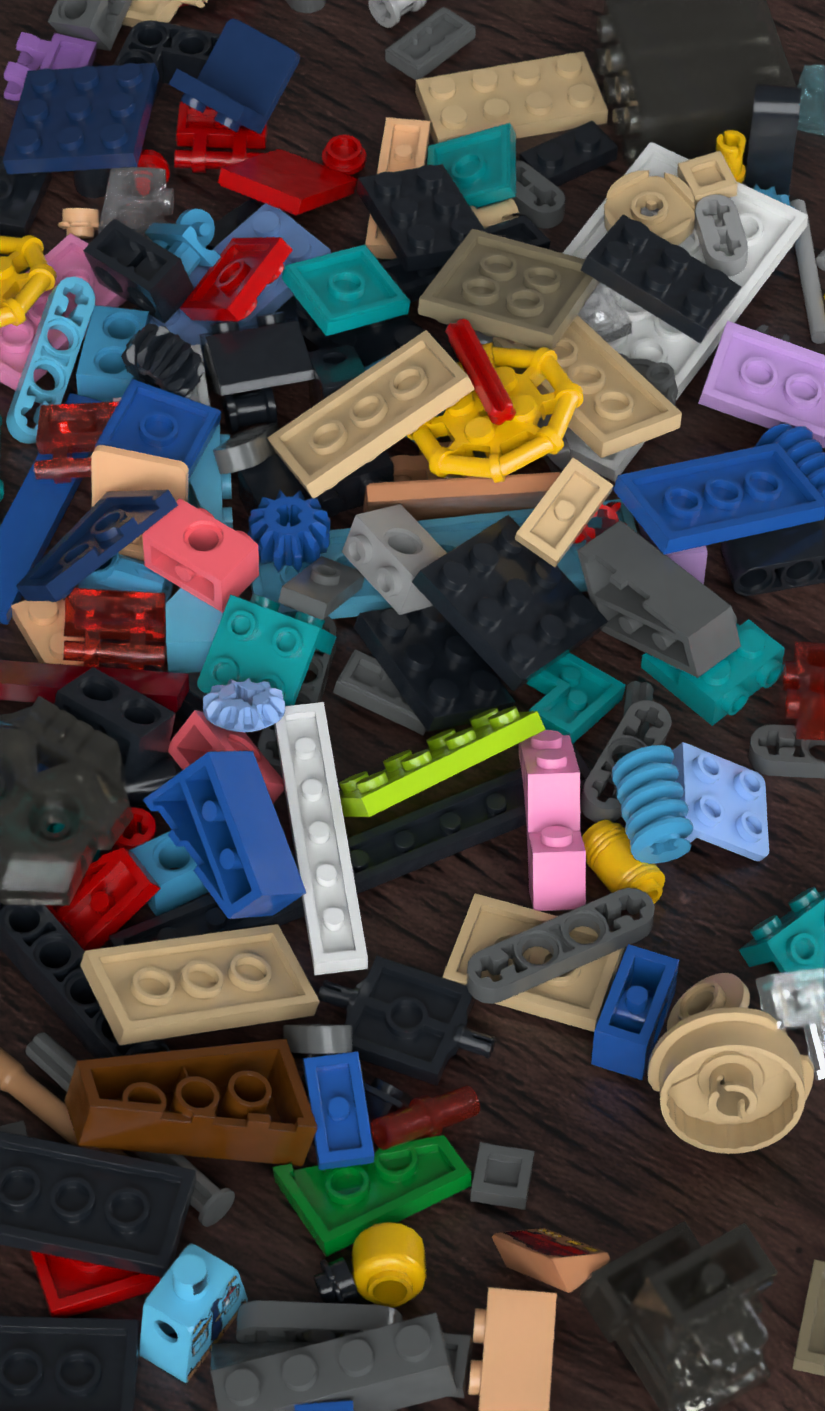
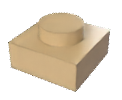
(708, 176)

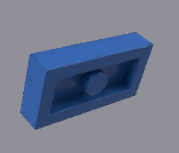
(339, 1110)

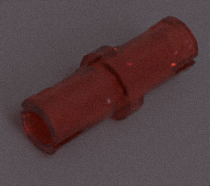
(425, 1117)

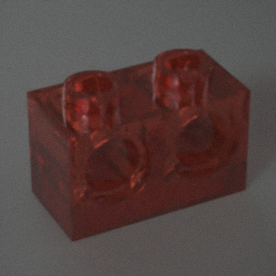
(806, 690)

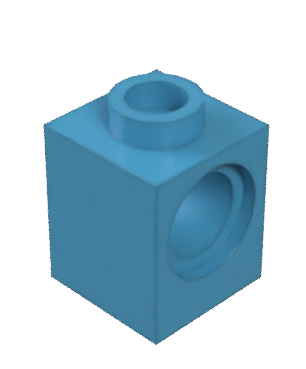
(176, 885)

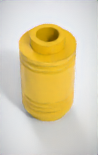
(613, 863)

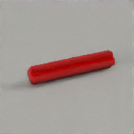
(480, 371)

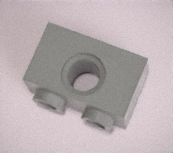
(390, 552)

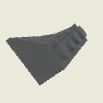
(372, 1368)

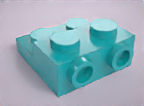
(728, 683)

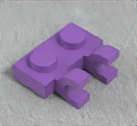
(58, 54)

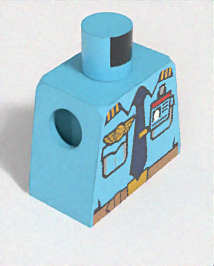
(198, 1303)

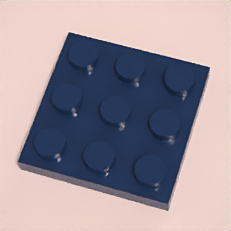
(81, 118)

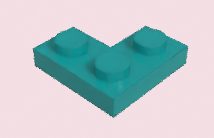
(575, 696)

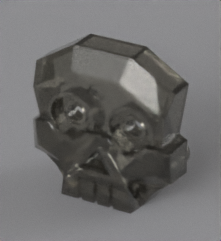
(78, 790)

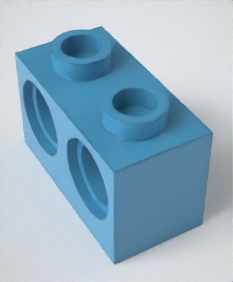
(101, 368)

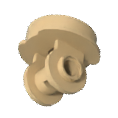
(727, 1070)

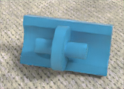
(187, 238)

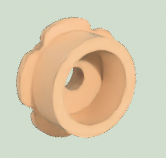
(80, 222)

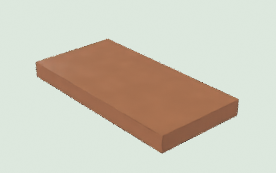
(460, 495)

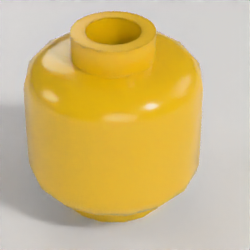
(389, 1264)

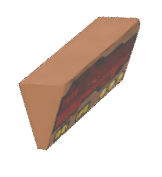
(549, 1257)

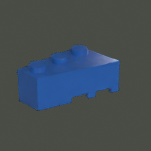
(231, 832)

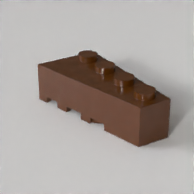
(196, 1103)

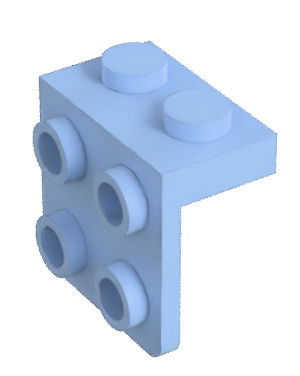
(723, 802)

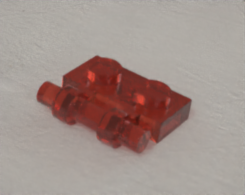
(66, 431)
(114, 616)

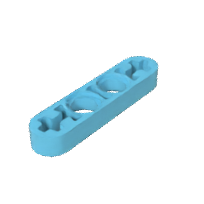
(46, 357)

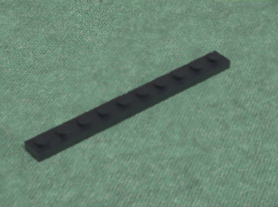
(375, 855)

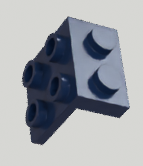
(240, 77)

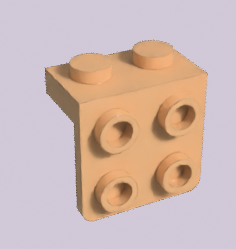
(135, 471)

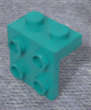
(263, 646)
(794, 940)

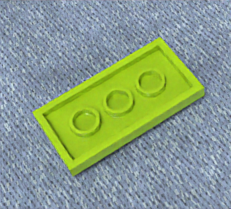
(446, 756)

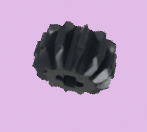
(163, 360)

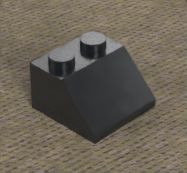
(255, 354)

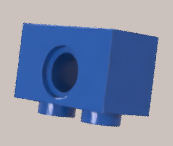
(634, 1012)

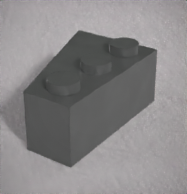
(656, 602)

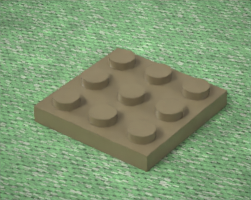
(509, 290)

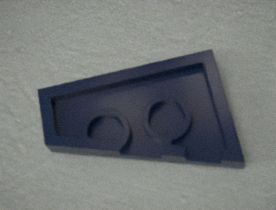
(94, 540)

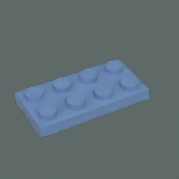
(265, 222)

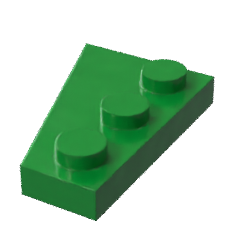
(349, 1199)

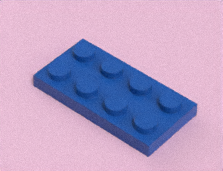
(720, 498)

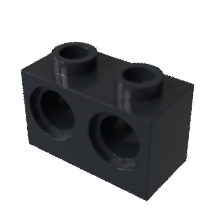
(139, 270)
(121, 713)

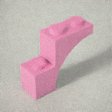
(553, 822)

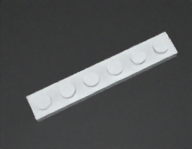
(320, 840)

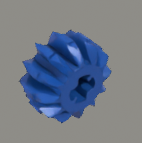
(289, 530)

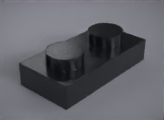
(571, 154)

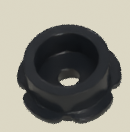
(336, 1282)

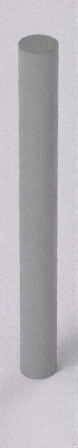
(810, 280)

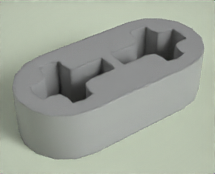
(729, 233)

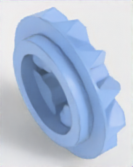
(244, 706)

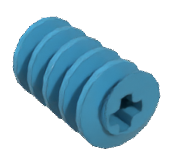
(652, 804)

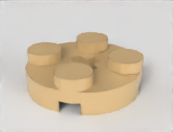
(668, 194)

